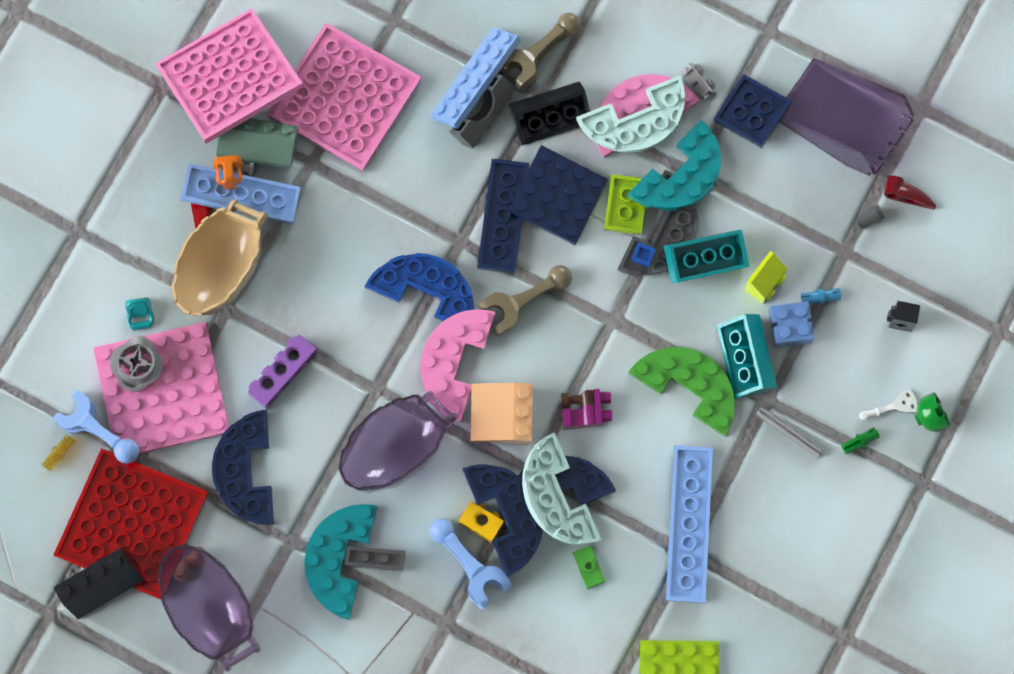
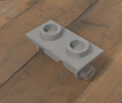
(694, 75)

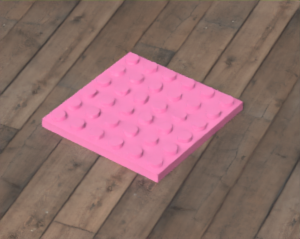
(229, 75)
(346, 97)
(179, 405)

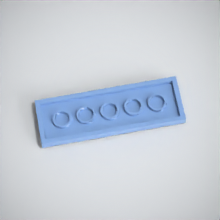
(475, 77)
(272, 197)

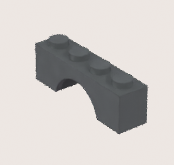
(495, 98)

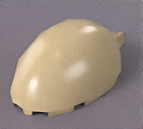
(217, 260)

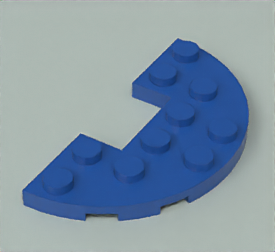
(428, 275)

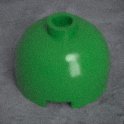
(932, 414)

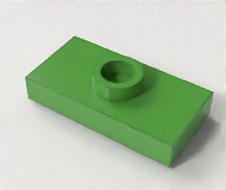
(588, 567)

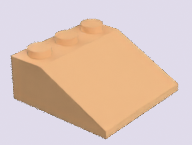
(501, 413)

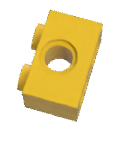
(488, 531)

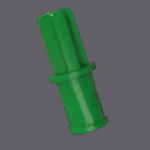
(860, 440)

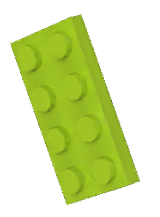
(679, 657)

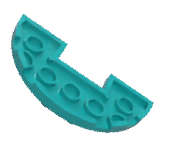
(690, 181)
(327, 553)

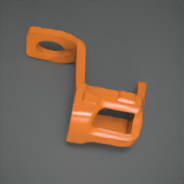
(228, 165)

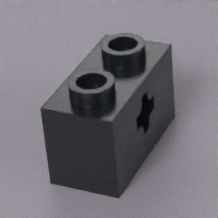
(903, 316)

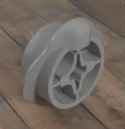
(119, 357)

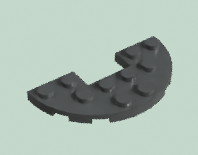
(674, 228)

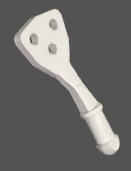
(896, 405)

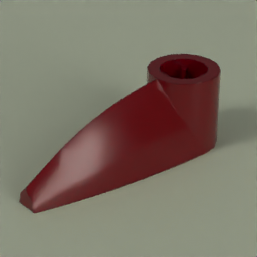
(904, 192)

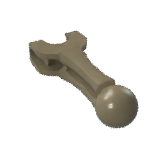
(529, 59)
(558, 278)

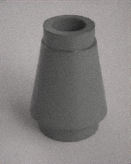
(870, 216)

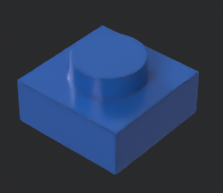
(643, 254)

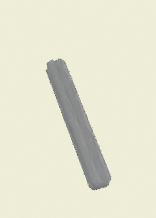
(790, 432)

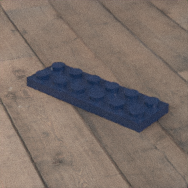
(501, 228)

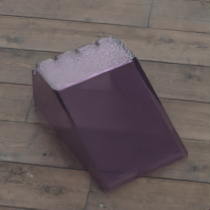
(847, 116)

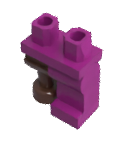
(590, 412)

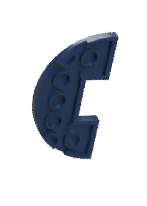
(233, 469)
(585, 479)
(507, 488)

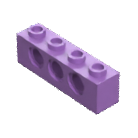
(281, 382)

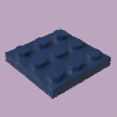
(752, 111)

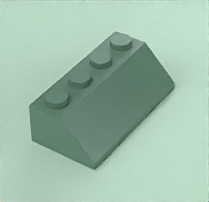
(260, 142)

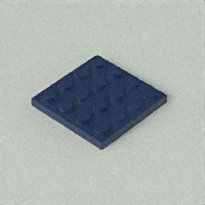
(558, 195)

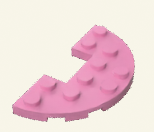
(631, 98)
(444, 352)

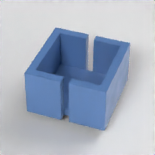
(792, 324)

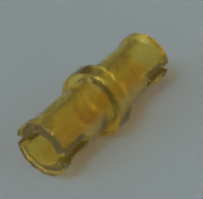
(58, 452)

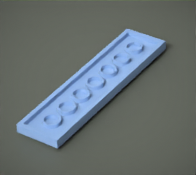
(689, 524)

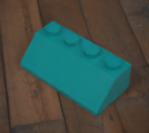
(746, 356)

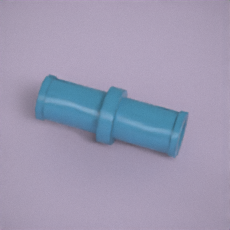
(821, 296)

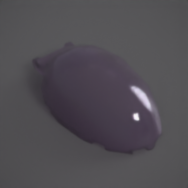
(394, 443)
(206, 604)

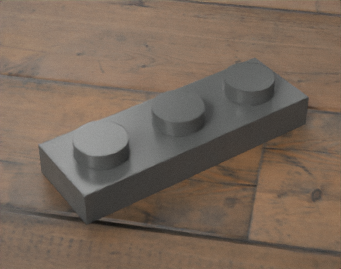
(375, 558)

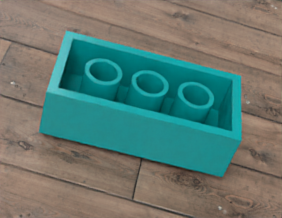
(706, 256)

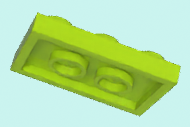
(622, 212)

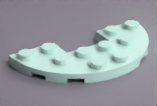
(642, 128)
(547, 500)

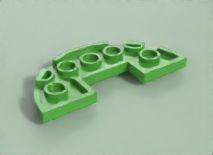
(696, 374)

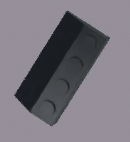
(549, 112)
(99, 583)

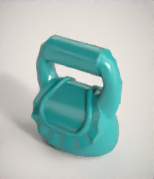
(139, 308)

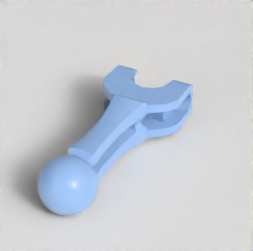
(84, 420)
(479, 575)

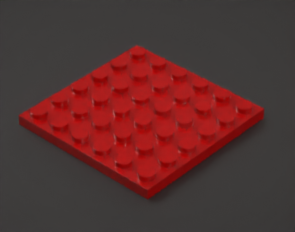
(130, 509)

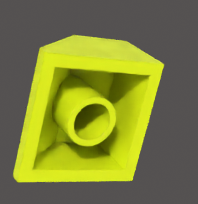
(766, 278)

